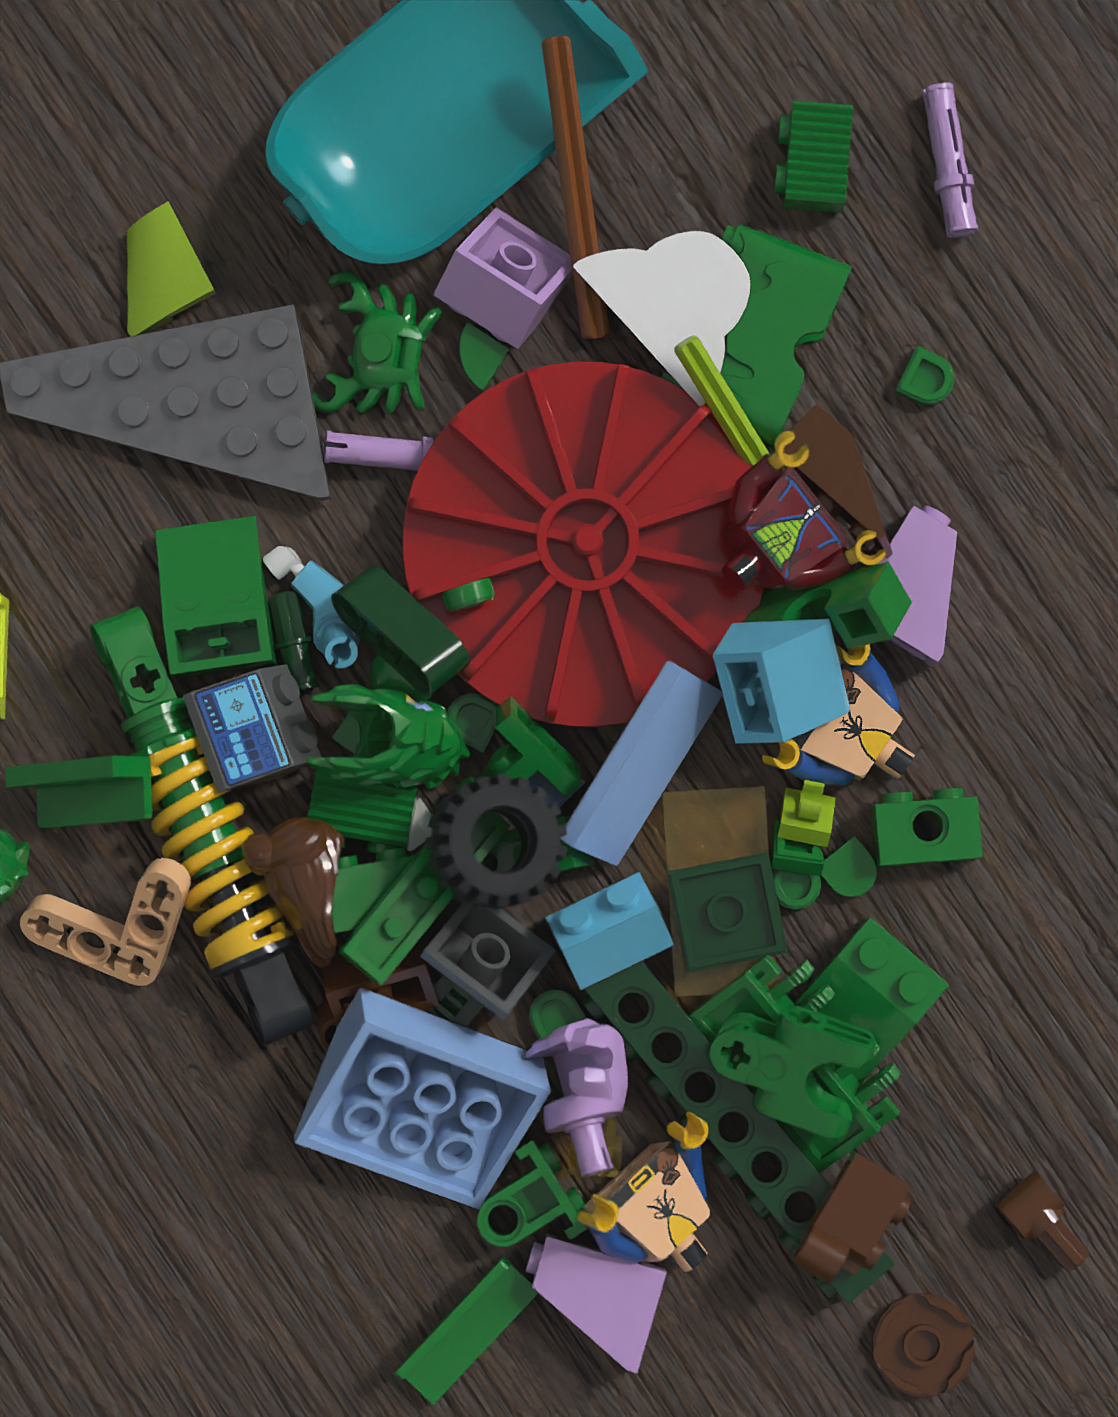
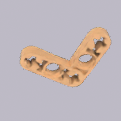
(132, 938)

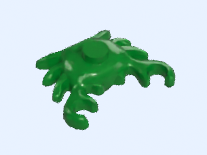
(383, 349)

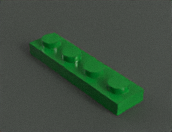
(411, 907)

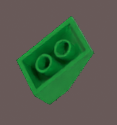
(877, 988)

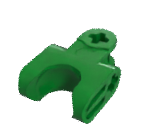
(782, 1060)

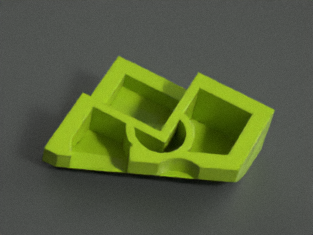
(161, 272)

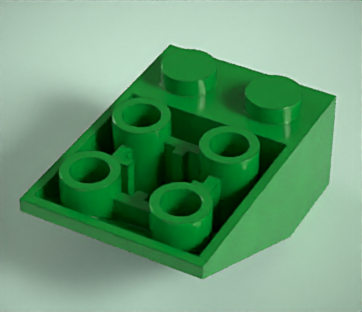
(214, 598)

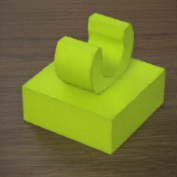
(807, 814)

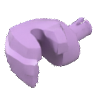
(594, 1087)

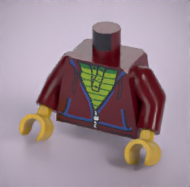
(784, 529)

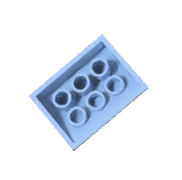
(421, 1099)

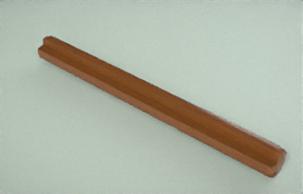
(574, 178)

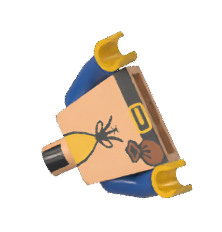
(854, 741)
(655, 1202)

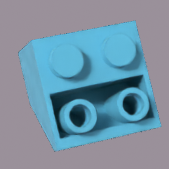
(780, 679)

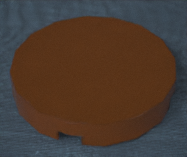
(923, 1344)

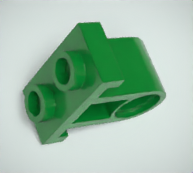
(535, 1198)

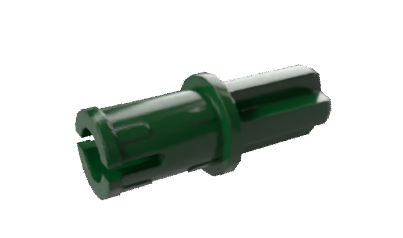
(293, 639)

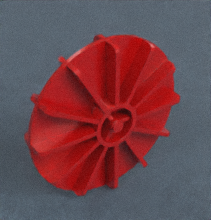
(601, 530)

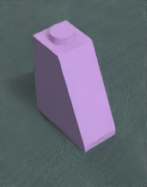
(924, 564)
(599, 1294)

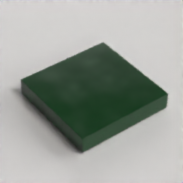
(727, 912)

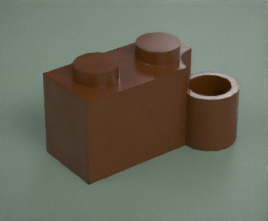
(409, 984)
(852, 1220)

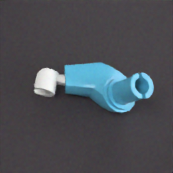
(316, 587)

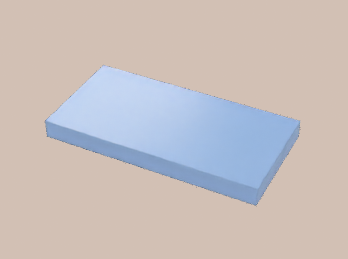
(641, 764)

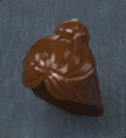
(300, 877)

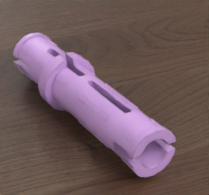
(953, 180)
(375, 450)

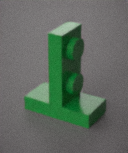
(531, 751)

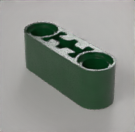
(400, 629)

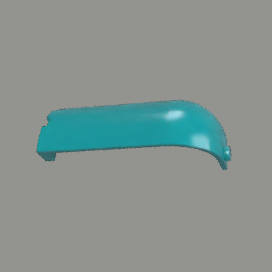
(435, 118)

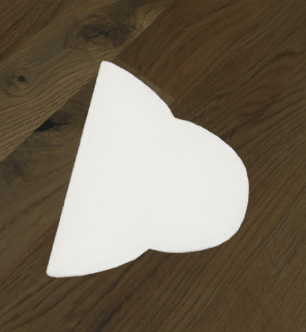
(673, 292)

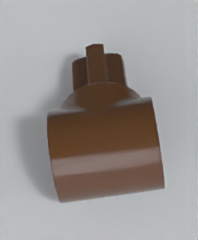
(1036, 1213)

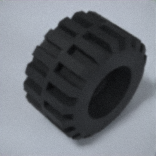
(537, 833)

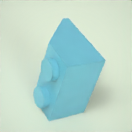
(609, 930)

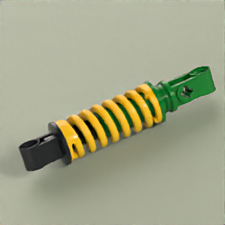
(202, 833)

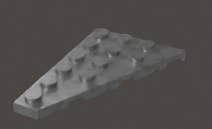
(199, 393)

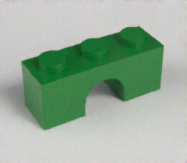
(860, 605)

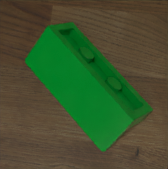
(87, 790)
(467, 1330)

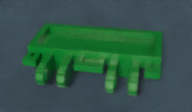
(751, 995)

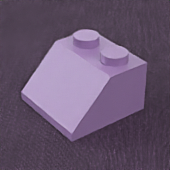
(504, 277)

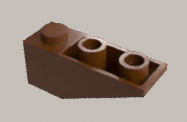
(838, 475)

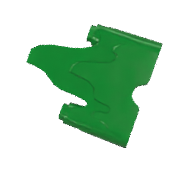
(787, 306)

